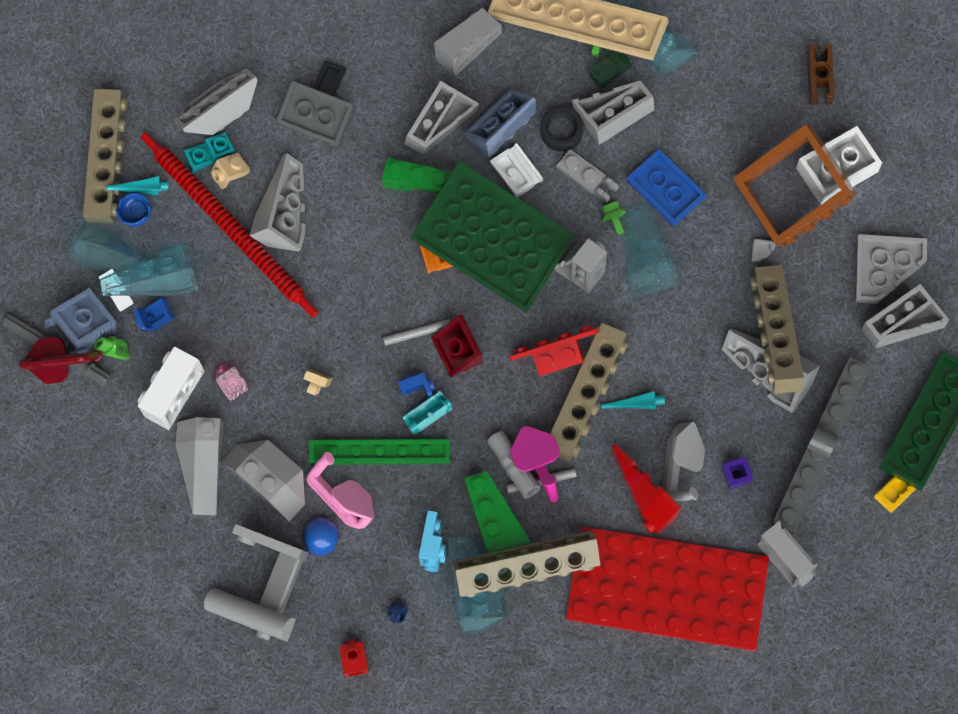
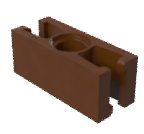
(823, 67)

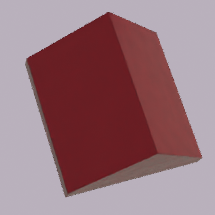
(457, 347)

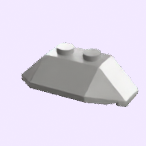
(218, 104)
(269, 475)

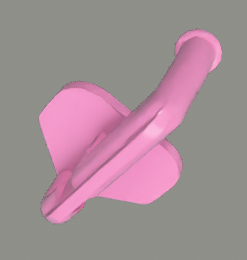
(346, 499)

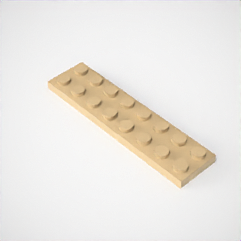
(587, 22)

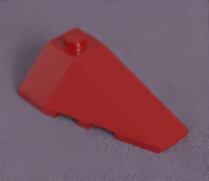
(653, 504)

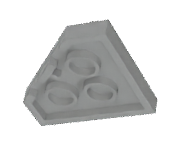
(885, 264)

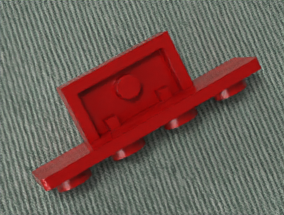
(556, 354)

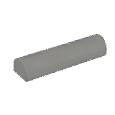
(249, 614)

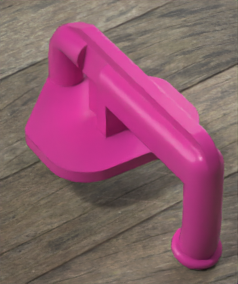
(533, 451)

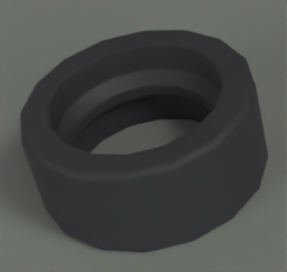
(559, 145)

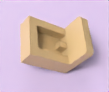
(229, 169)

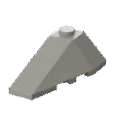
(279, 213)

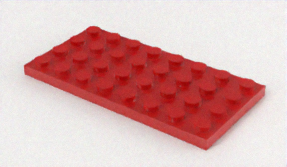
(671, 590)

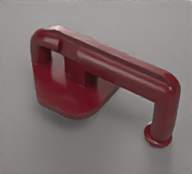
(50, 362)

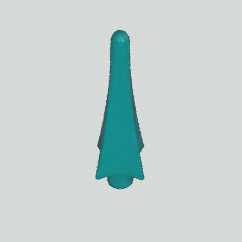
(147, 186)
(643, 401)

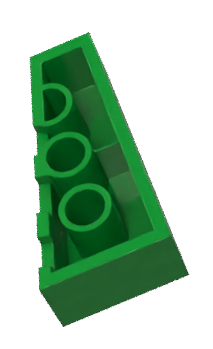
(493, 515)

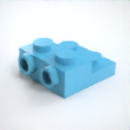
(432, 548)

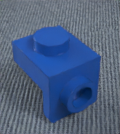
(154, 315)
(415, 382)

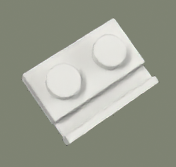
(516, 170)

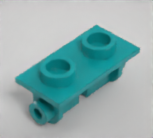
(427, 412)

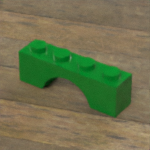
(410, 176)

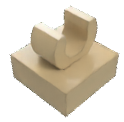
(316, 381)

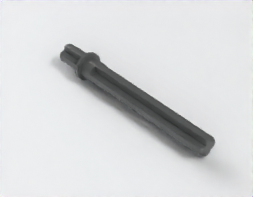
(88, 369)

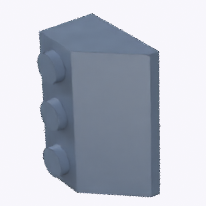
(500, 122)

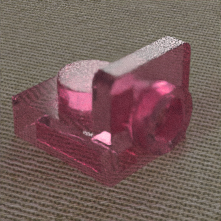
(230, 381)

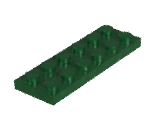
(926, 426)

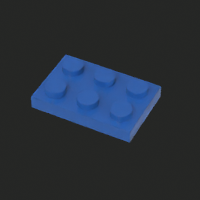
(666, 188)

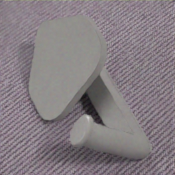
(683, 450)

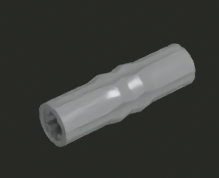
(523, 480)

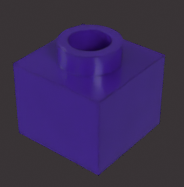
(741, 466)

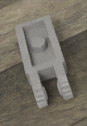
(586, 175)

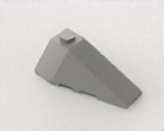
(749, 354)
(200, 459)

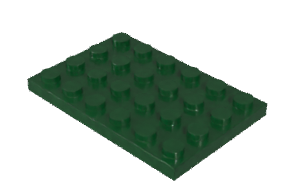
(492, 236)

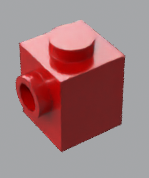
(353, 658)

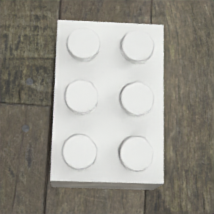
(852, 155)
(170, 387)

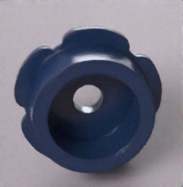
(397, 612)

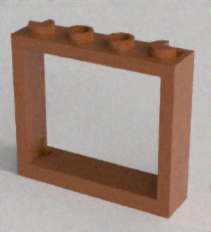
(774, 156)

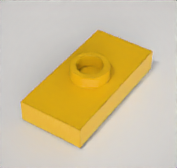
(894, 494)

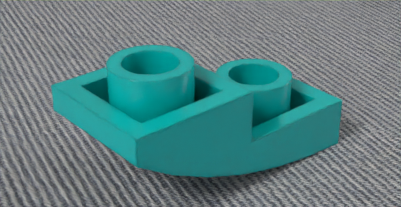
(208, 152)

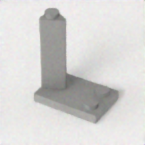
(283, 573)

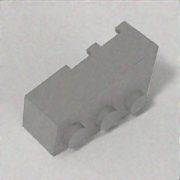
(466, 41)
(615, 110)
(439, 117)
(583, 264)
(905, 318)

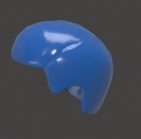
(134, 205)
(320, 536)

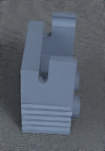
(83, 320)

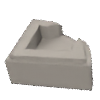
(762, 249)

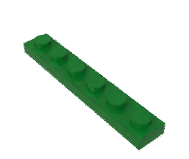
(382, 451)

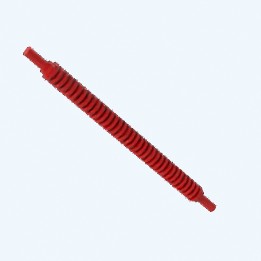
(229, 225)

